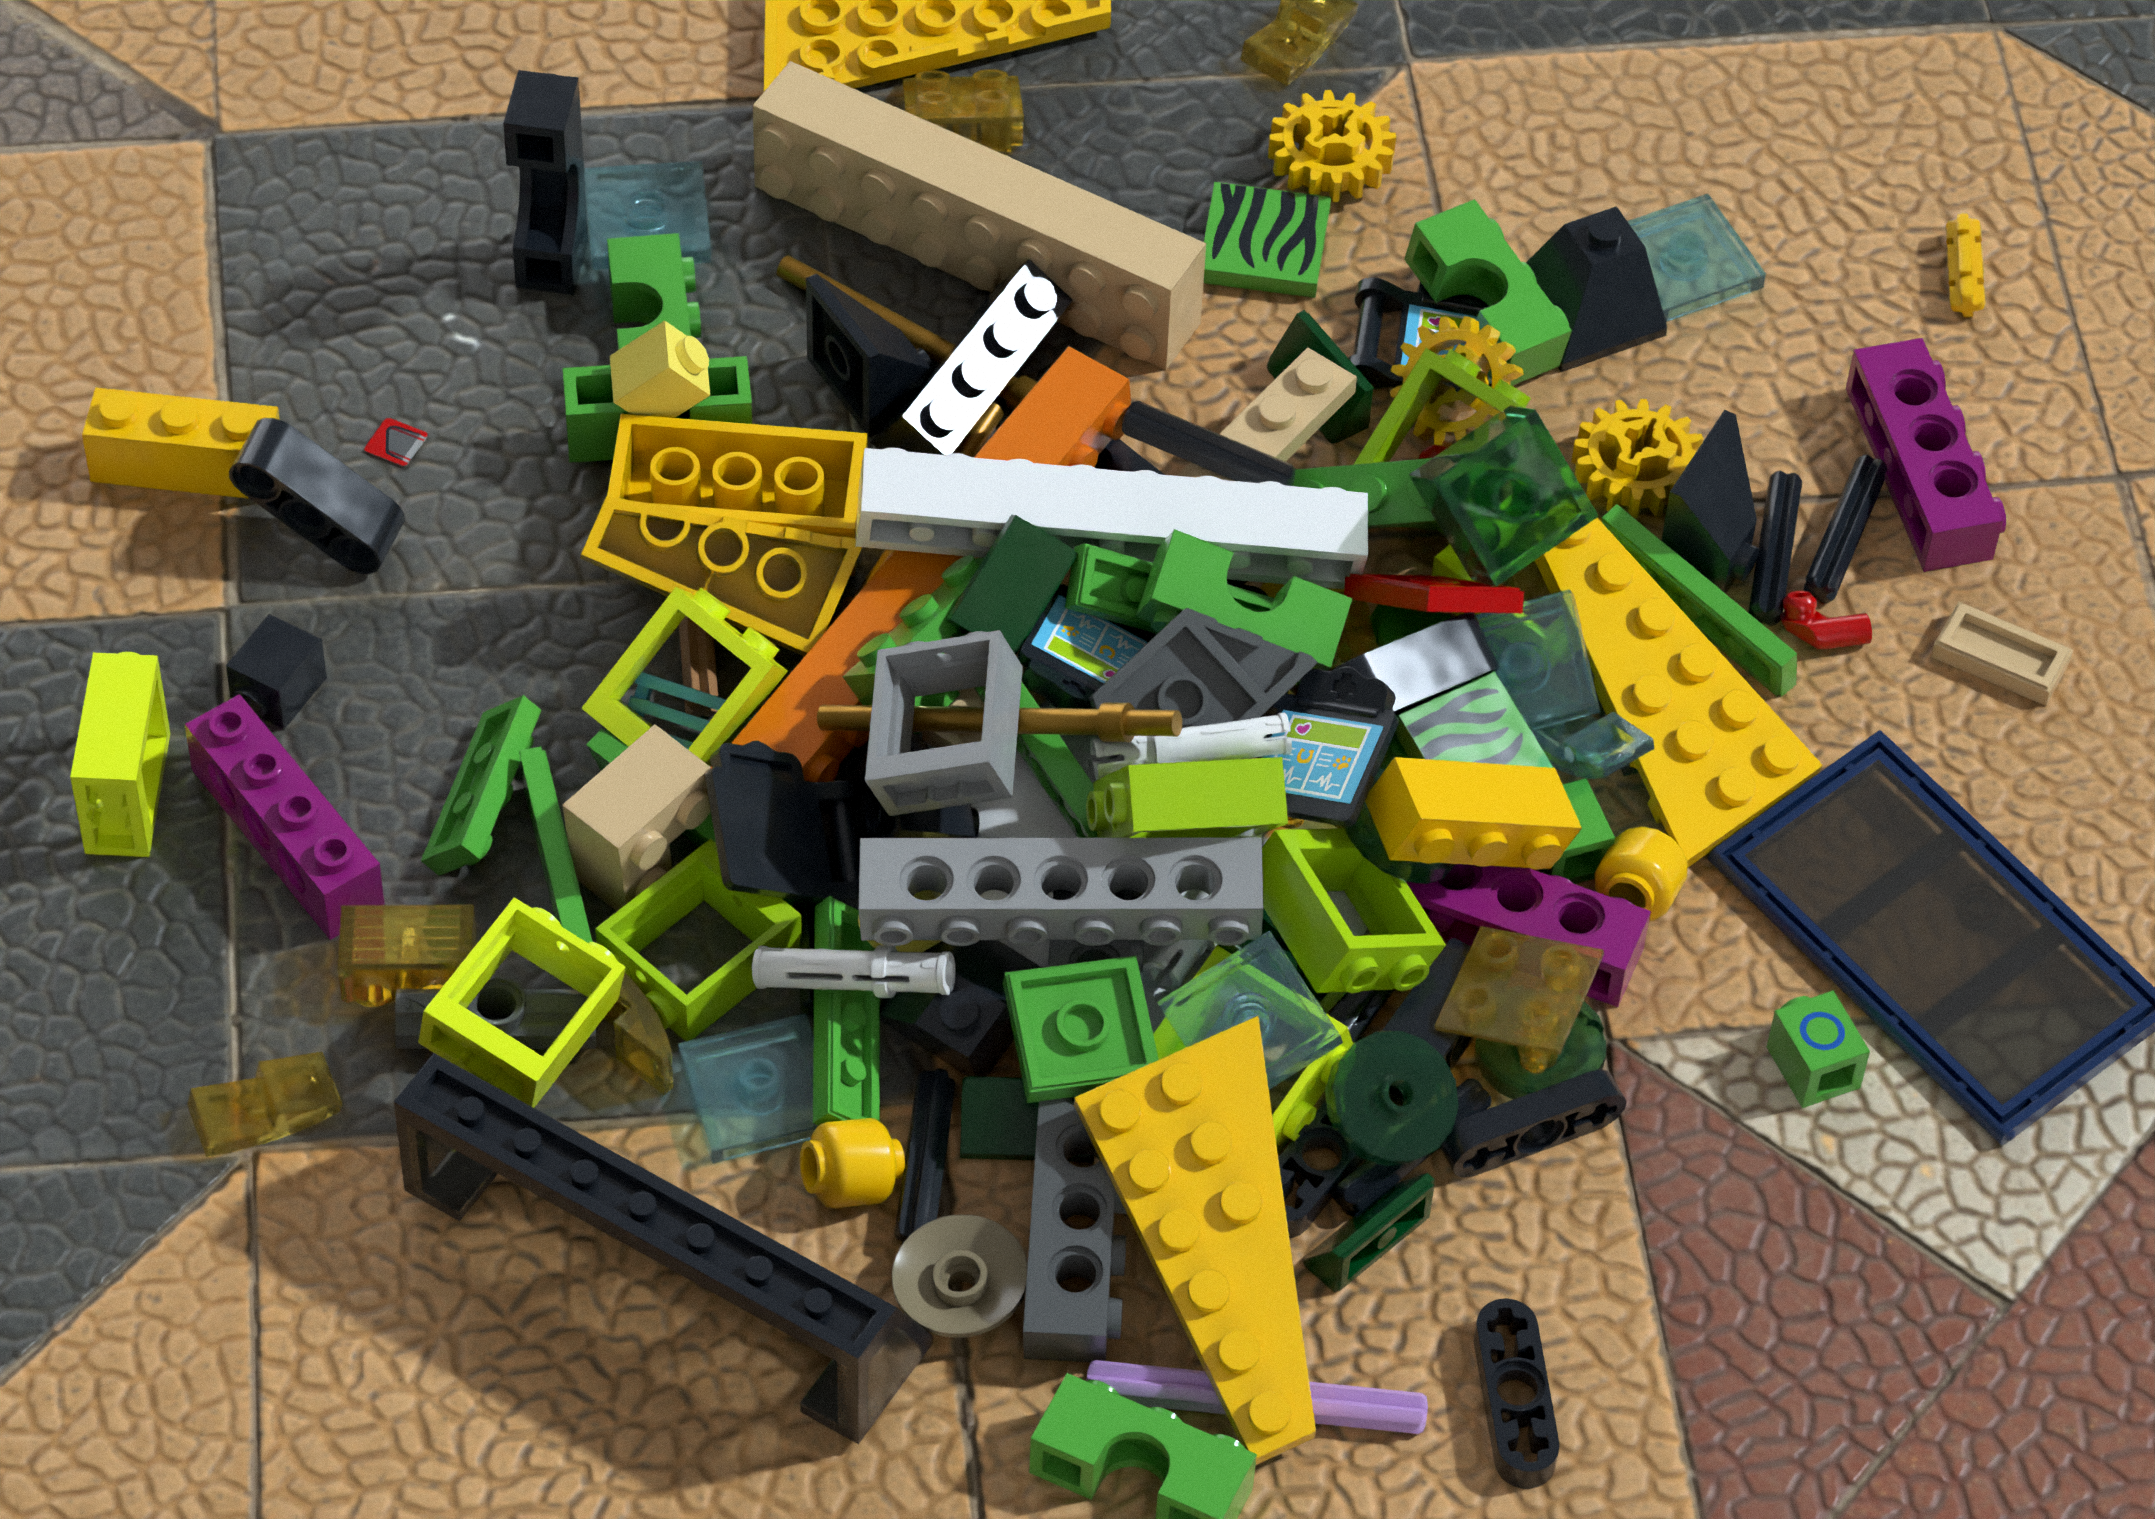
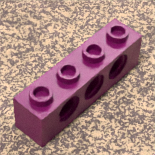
(1929, 461)
(282, 813)
(1546, 909)

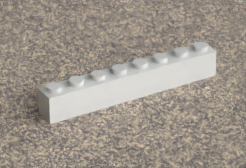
(964, 502)

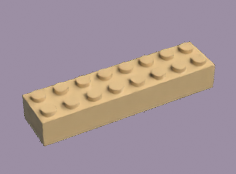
(976, 212)

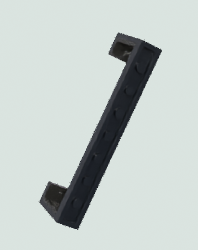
(466, 1132)

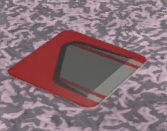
(396, 442)

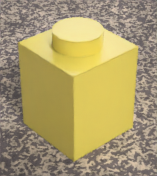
(660, 373)

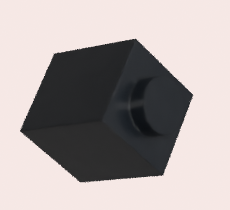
(277, 670)

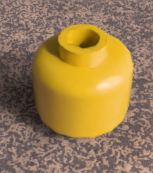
(1643, 869)
(851, 1163)

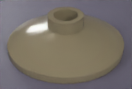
(955, 1252)

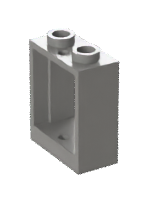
(954, 773)

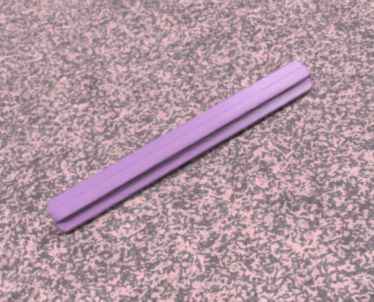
(1331, 1402)

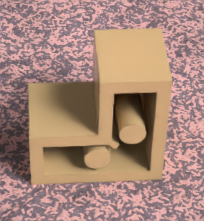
(631, 814)

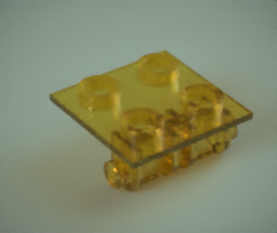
(984, 98)
(1520, 993)

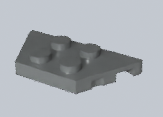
(1205, 673)

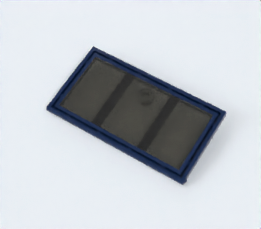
(1940, 936)

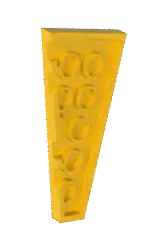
(898, 38)
(1715, 740)
(1205, 1193)

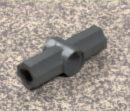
(529, 1015)

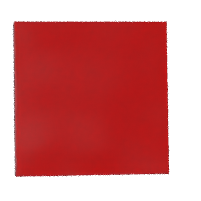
(1434, 593)

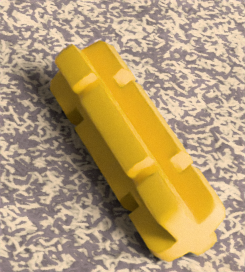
(1965, 265)

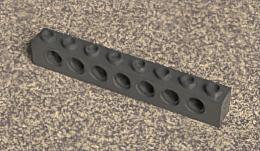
(1057, 1321)

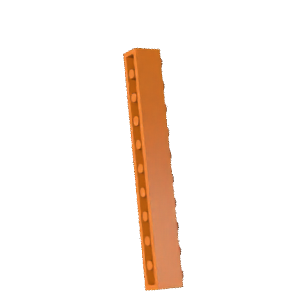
(1058, 423)

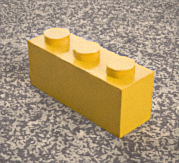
(167, 440)
(1472, 813)

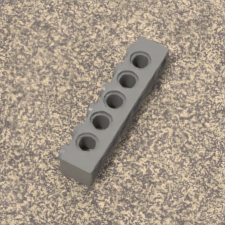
(1034, 867)

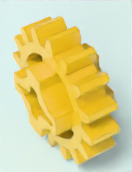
(1331, 145)
(1446, 402)
(1633, 455)

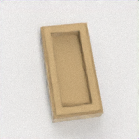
(2002, 653)

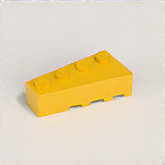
(766, 574)

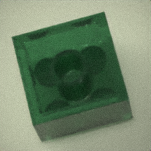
(1503, 495)

